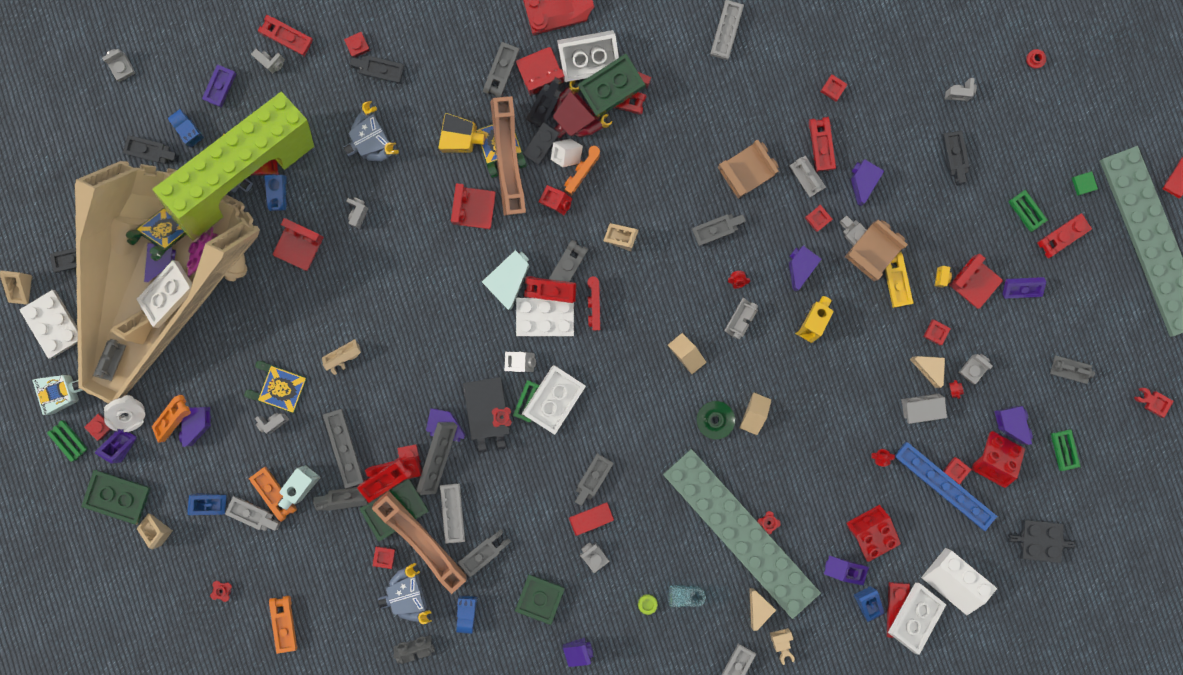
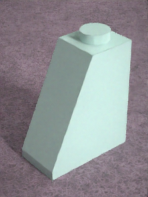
(508, 278)

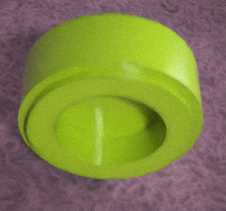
(647, 604)

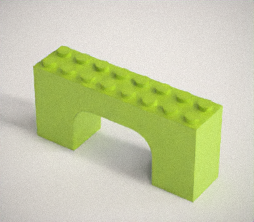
(197, 187)

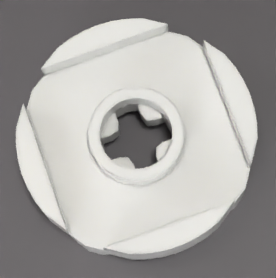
(128, 405)

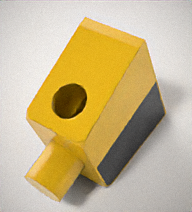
(459, 135)
(815, 320)

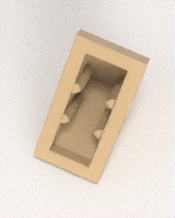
(621, 236)
(16, 286)
(134, 328)
(687, 353)
(931, 368)
(755, 413)
(153, 531)
(759, 609)

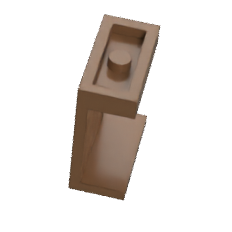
(748, 169)
(876, 249)

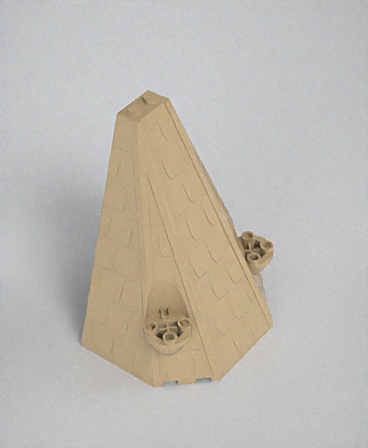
(114, 271)

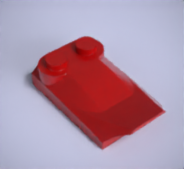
(556, 14)

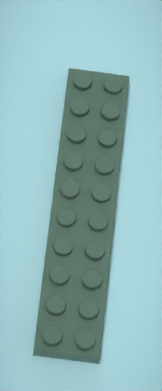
(1148, 232)
(741, 533)

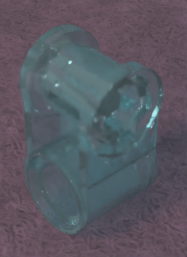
(681, 596)

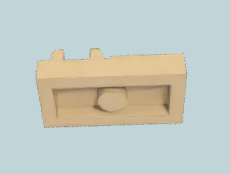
(344, 353)

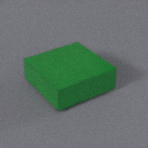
(1084, 183)

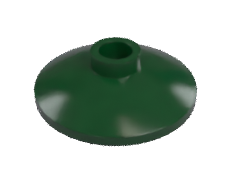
(725, 424)

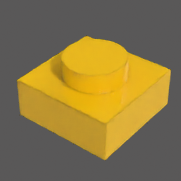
(943, 276)

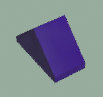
(116, 446)

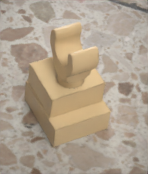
(781, 643)

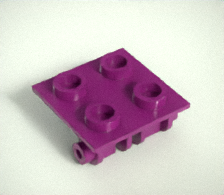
(196, 250)

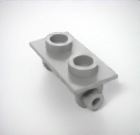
(807, 176)
(737, 325)

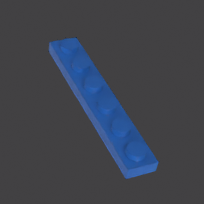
(945, 486)

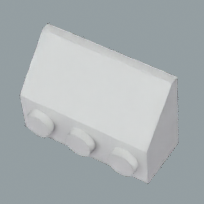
(587, 54)
(958, 582)

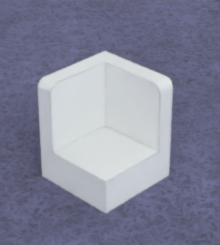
(566, 152)

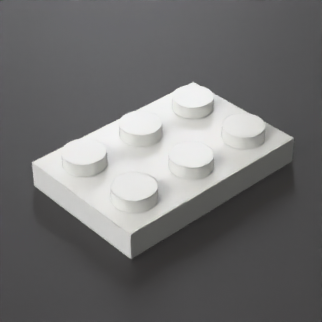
(165, 294)
(544, 317)
(51, 324)
(553, 399)
(917, 618)

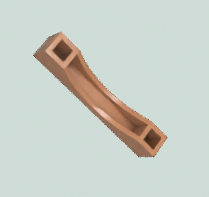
(505, 143)
(440, 563)

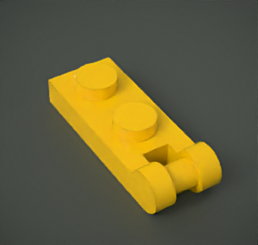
(898, 282)

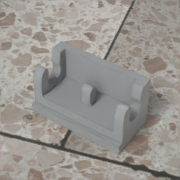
(924, 408)

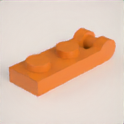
(582, 170)
(170, 418)
(269, 491)
(283, 625)

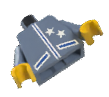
(369, 137)
(406, 596)

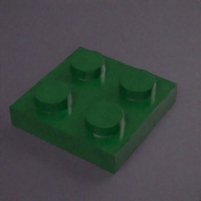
(539, 599)

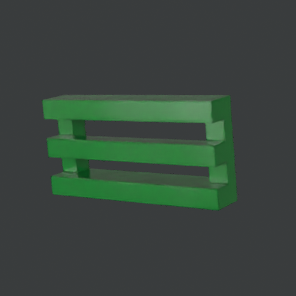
(1021, 214)
(522, 398)
(57, 429)
(1057, 448)

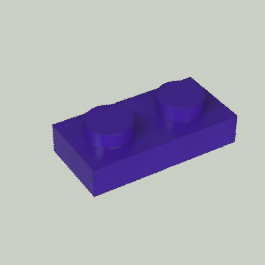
(219, 86)
(1024, 287)

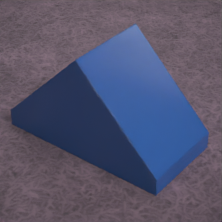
(206, 504)
(869, 603)

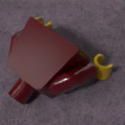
(576, 115)

